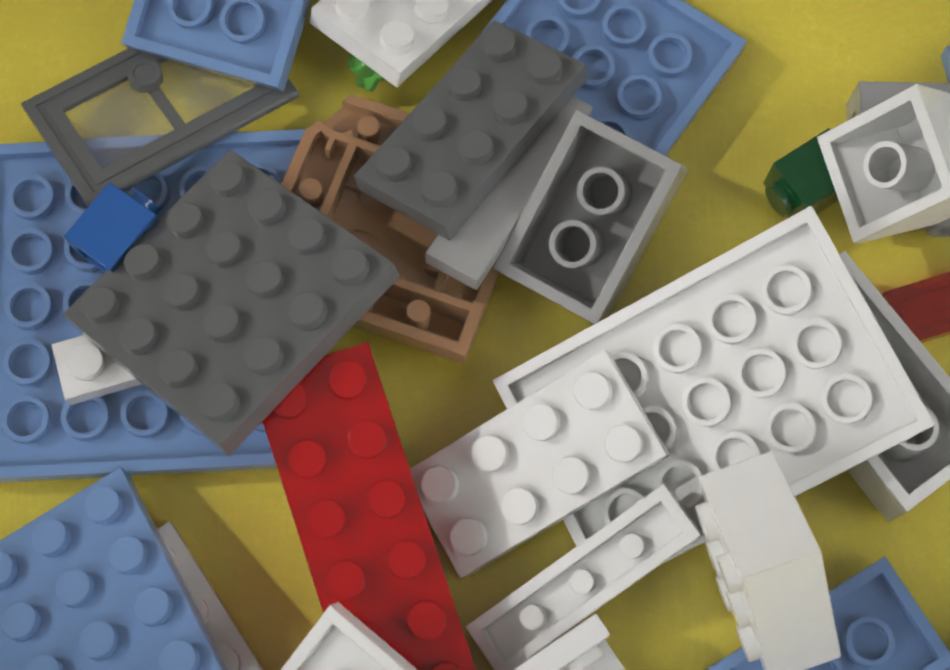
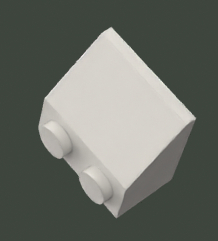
(892, 164)

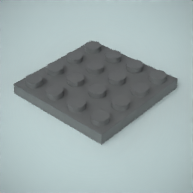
(231, 299)

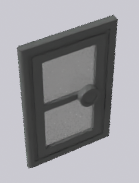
(142, 117)

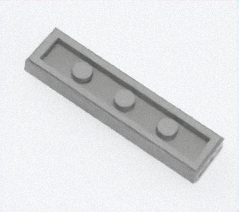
(485, 233)

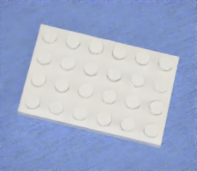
(744, 363)

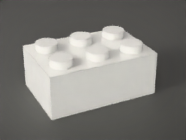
(768, 565)

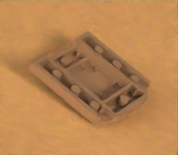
(424, 303)

